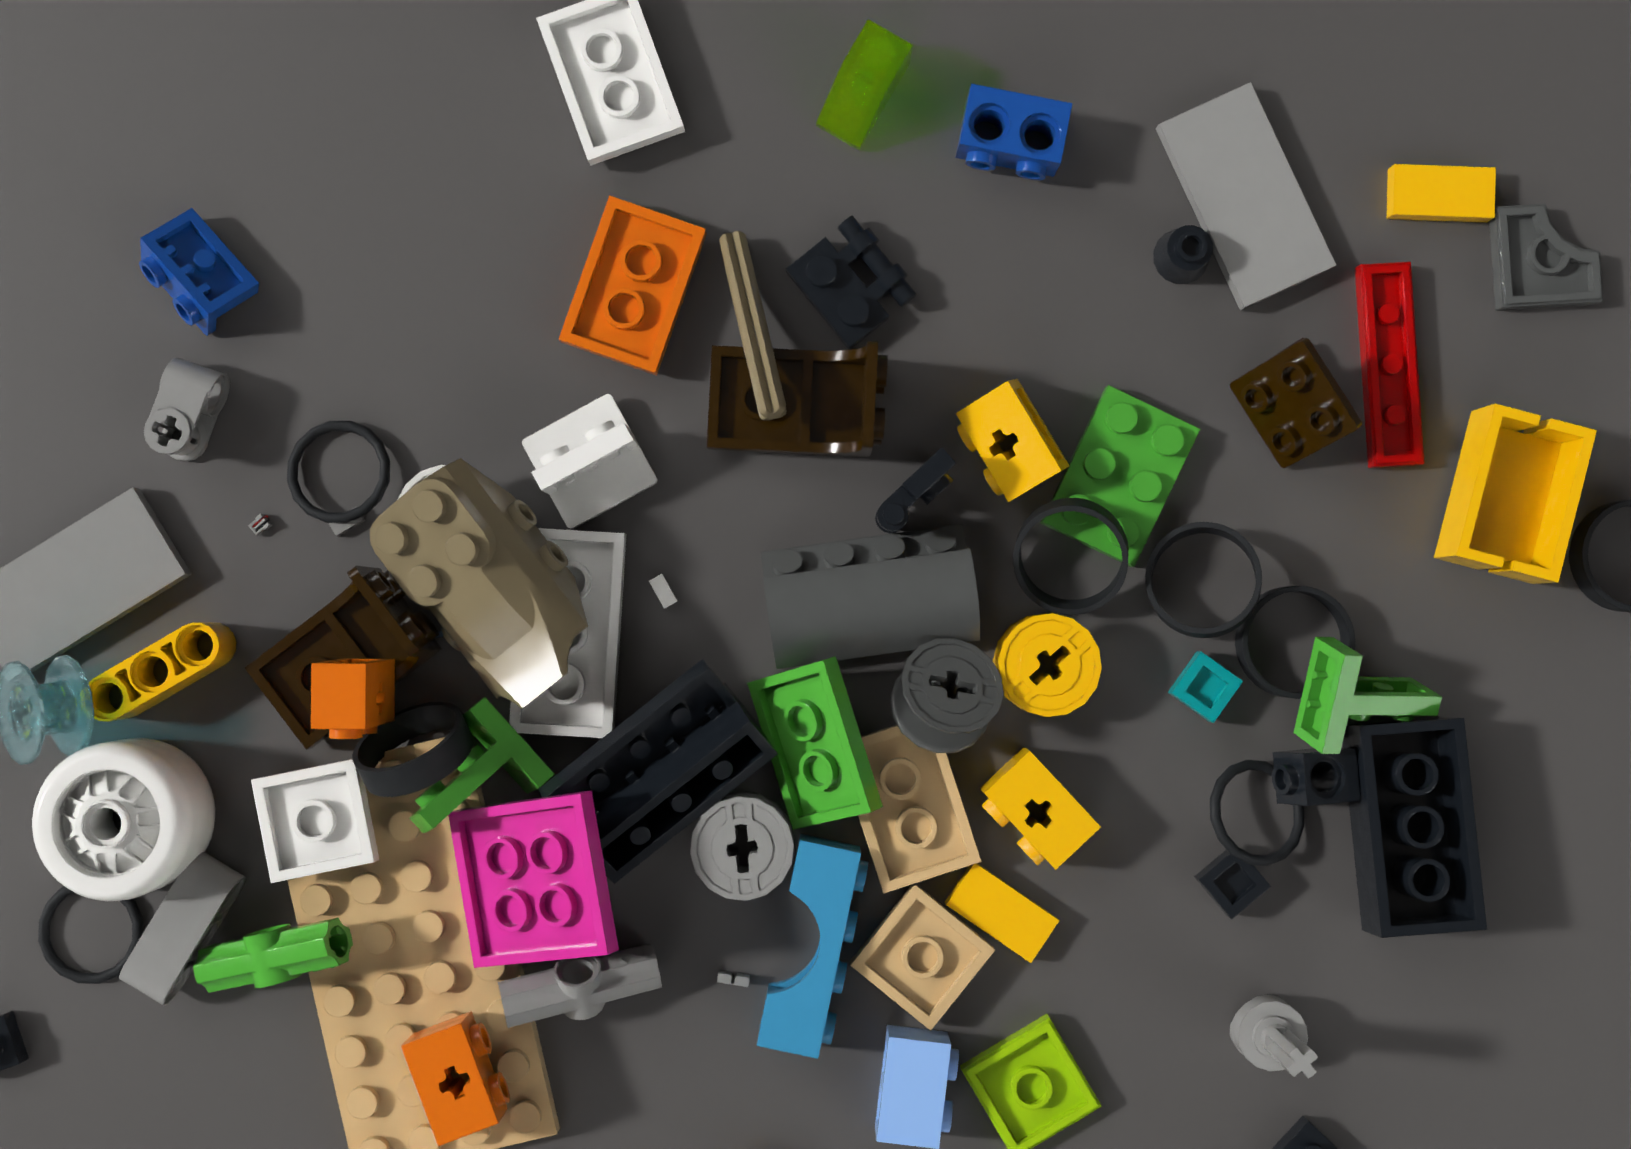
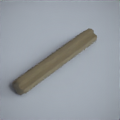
(752, 326)

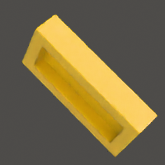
(1441, 193)
(1002, 911)

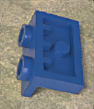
(195, 270)

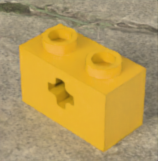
(1008, 412)
(1066, 821)

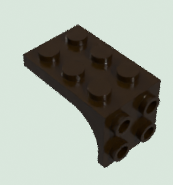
(825, 395)
(361, 622)

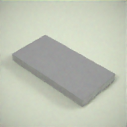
(1245, 196)
(85, 580)

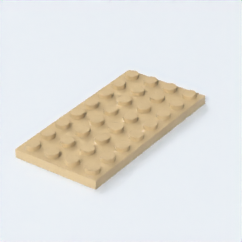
(410, 973)

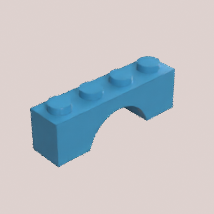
(797, 1008)

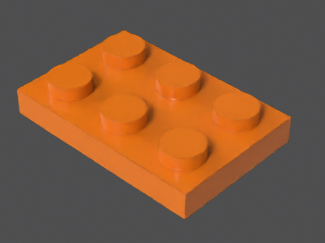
(633, 285)

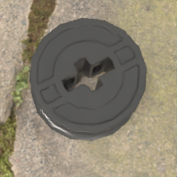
(946, 695)

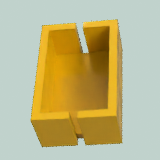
(1515, 494)

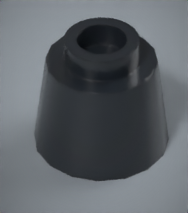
(1183, 254)

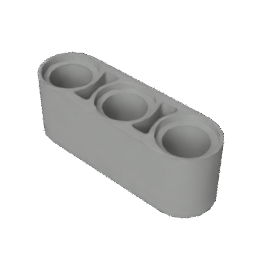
(181, 928)

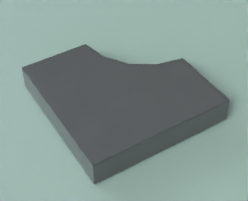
(1537, 265)

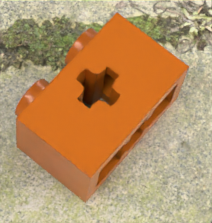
(352, 696)
(449, 1103)

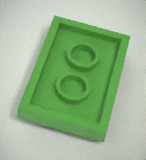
(1127, 467)
(817, 742)

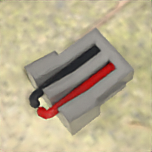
(260, 524)

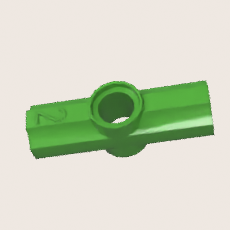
(273, 955)

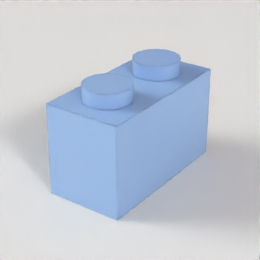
(914, 1087)

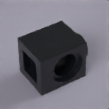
(1333, 777)

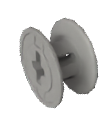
(767, 861)

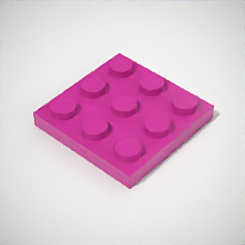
(533, 880)

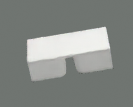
(663, 591)

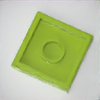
(1030, 1085)

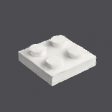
(314, 820)

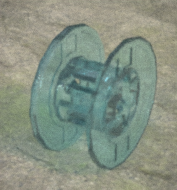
(55, 708)

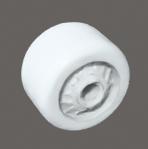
(162, 811)

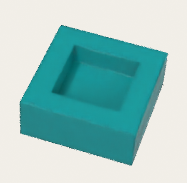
(1205, 686)

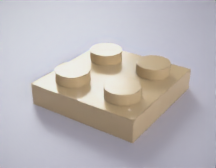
(922, 956)

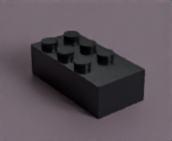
(1415, 829)

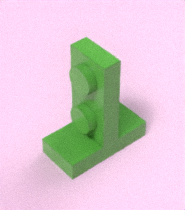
(1338, 693)
(503, 749)

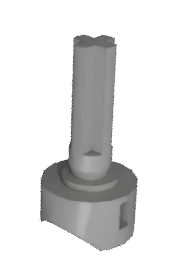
(1273, 1036)

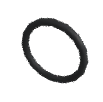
(370, 503)
(1227, 842)
(72, 974)

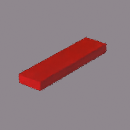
(1389, 365)

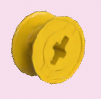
(1076, 668)

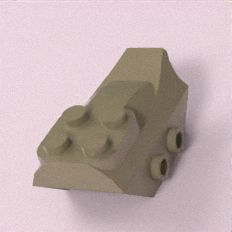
(485, 577)

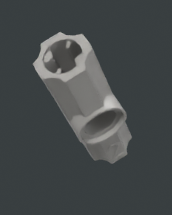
(579, 985)

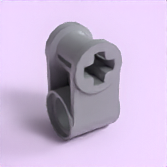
(186, 402)

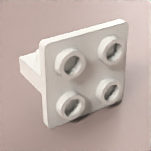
(589, 461)

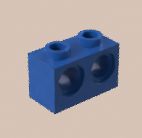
(1014, 117)

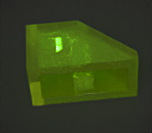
(864, 84)

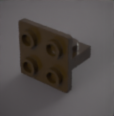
(1295, 403)

